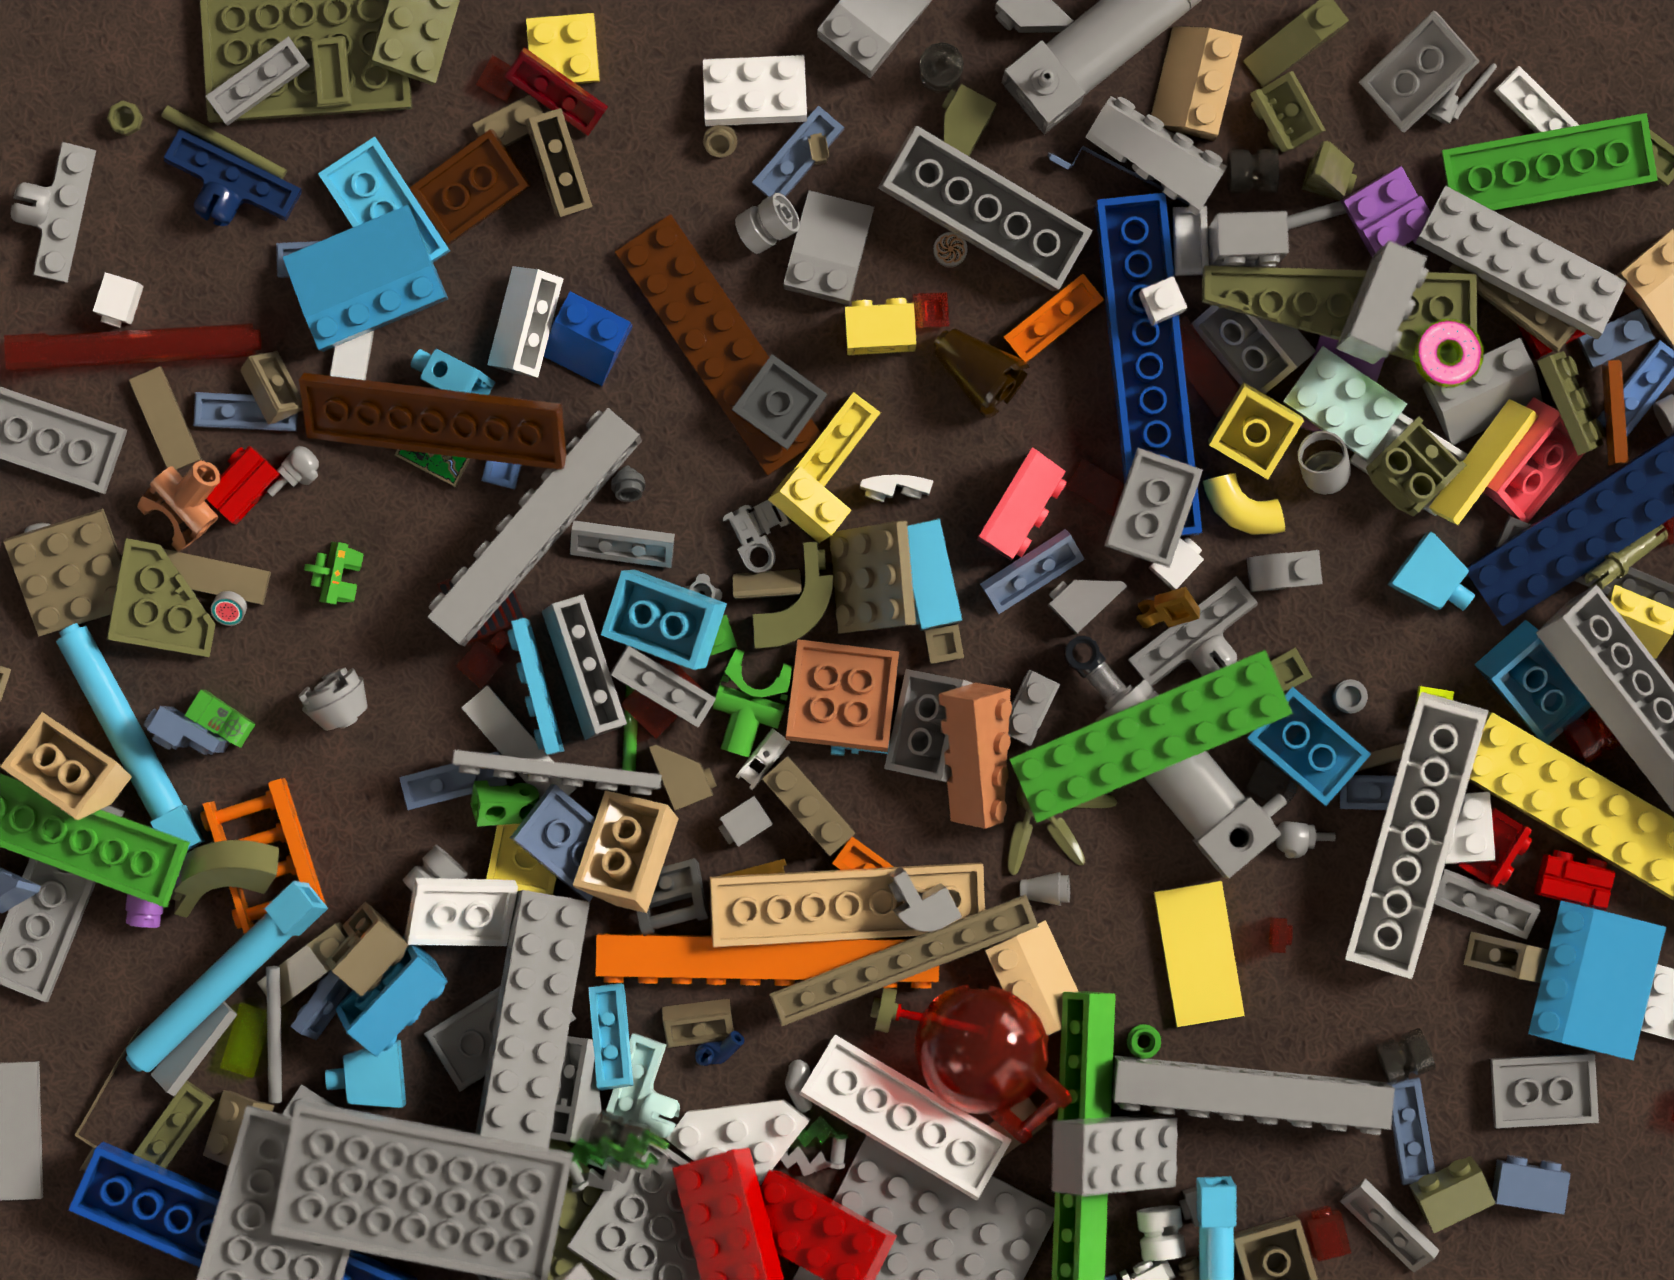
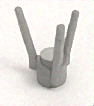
(1447, 106)

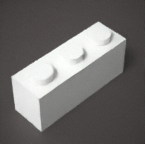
(525, 321)

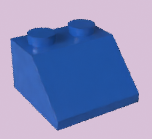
(586, 338)

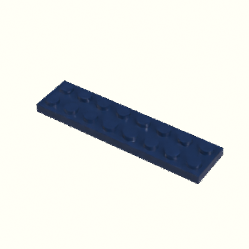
(1578, 534)

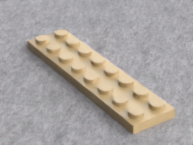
(829, 903)

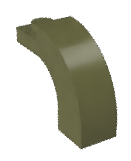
(788, 626)
(224, 864)

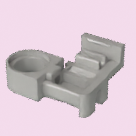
(753, 525)

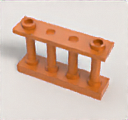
(287, 831)

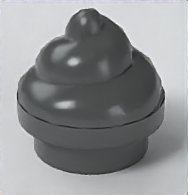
(628, 484)

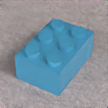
(394, 1003)

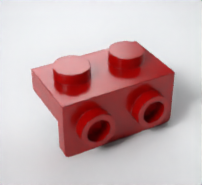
(1509, 840)

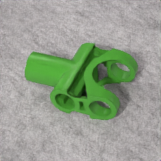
(748, 707)

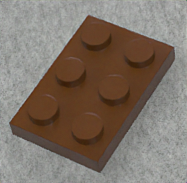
(470, 186)

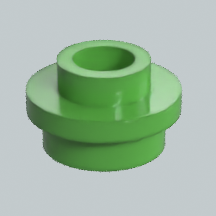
(1151, 1049)

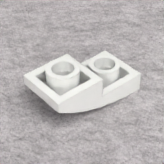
(884, 486)

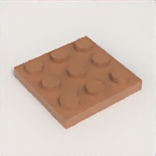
(842, 695)

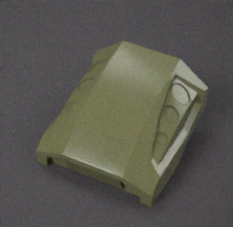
(1413, 468)

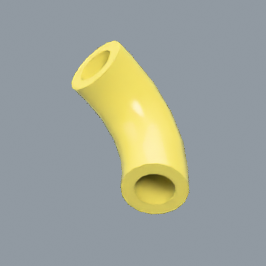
(1240, 511)

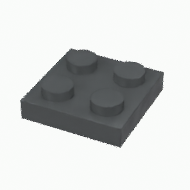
(779, 402)

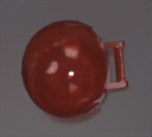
(987, 1056)

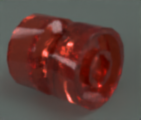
(1590, 737)

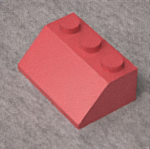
(1534, 465)
(1023, 505)

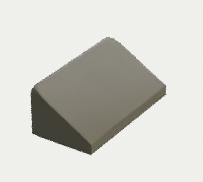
(272, 386)
(767, 584)
(697, 1022)

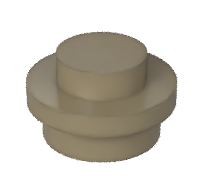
(720, 141)

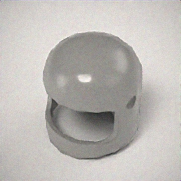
(1326, 470)

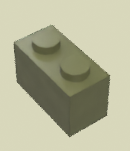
(1452, 1194)

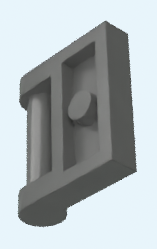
(675, 884)

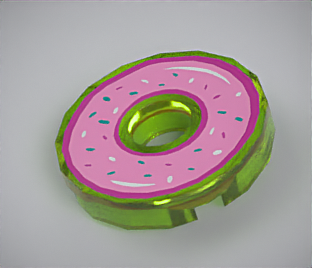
(1462, 339)

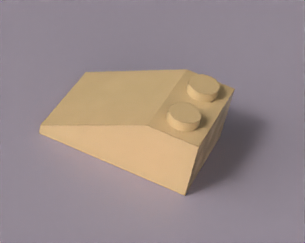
(1652, 284)

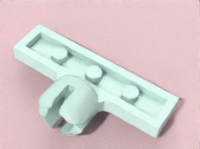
(641, 1100)

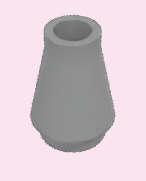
(1047, 889)

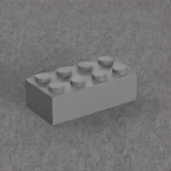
(1114, 1154)

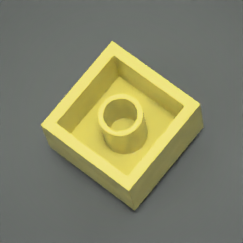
(880, 327)
(1255, 430)

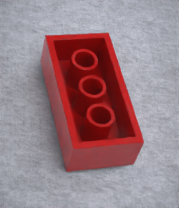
(727, 1218)
(822, 1232)

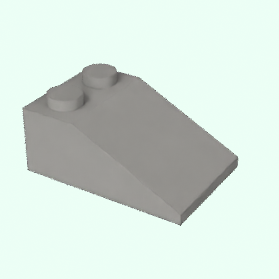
(869, 29)
(828, 248)

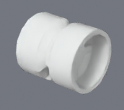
(1161, 1233)

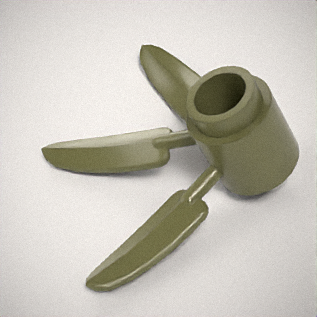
(1057, 829)

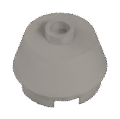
(335, 700)

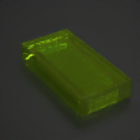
(246, 1040)

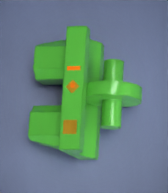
(333, 588)

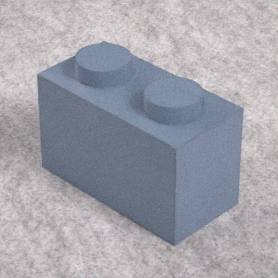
(1530, 1185)

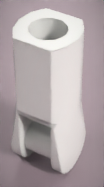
(767, 753)

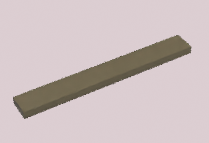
(903, 960)

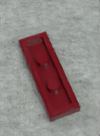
(556, 91)

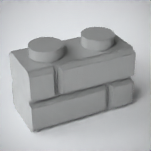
(1031, 706)

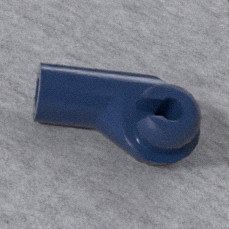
(719, 1051)

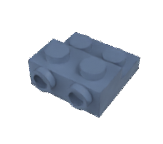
(176, 730)

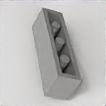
(584, 667)

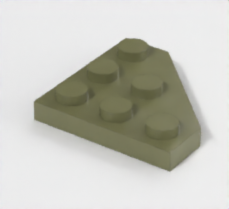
(156, 604)

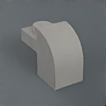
(1284, 570)
(925, 911)

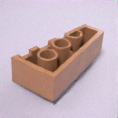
(977, 752)

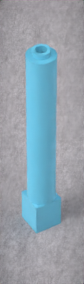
(126, 735)
(286, 916)
(1216, 1227)

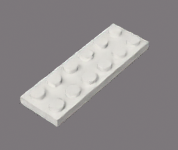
(905, 1117)

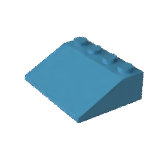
(364, 278)
(1597, 980)

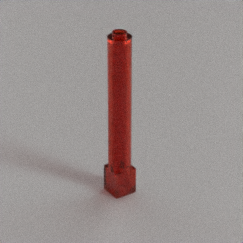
(125, 347)

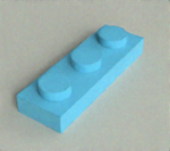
(610, 1036)

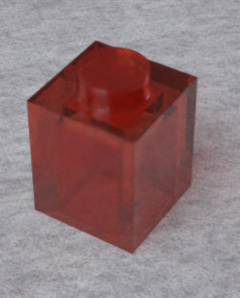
(1327, 1233)

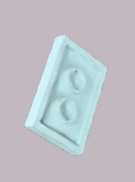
(1344, 402)

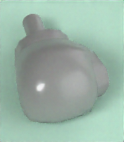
(297, 467)
(1298, 838)

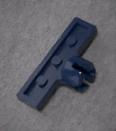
(229, 181)

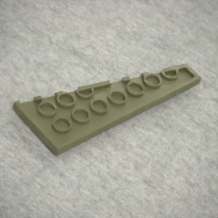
(1323, 299)

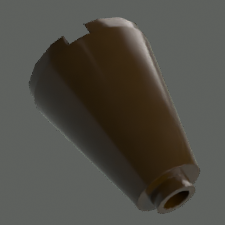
(980, 369)

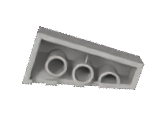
(1157, 152)

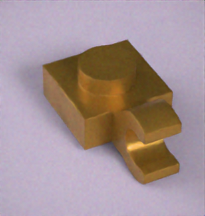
(1171, 607)

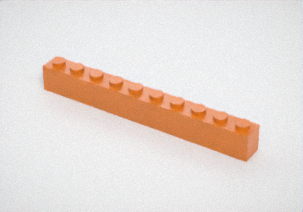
(695, 957)

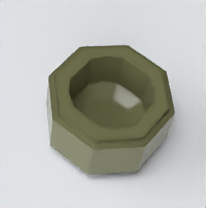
(125, 118)

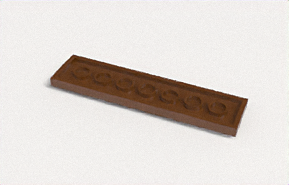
(706, 329)
(433, 421)

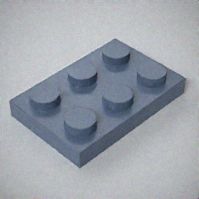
(557, 835)

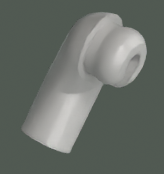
(795, 1081)

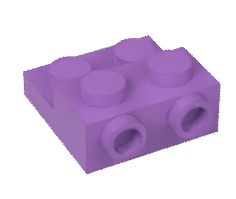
(1387, 211)

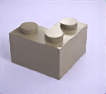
(367, 951)

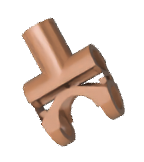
(183, 500)

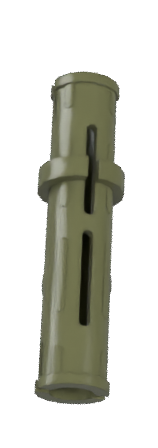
(1618, 563)

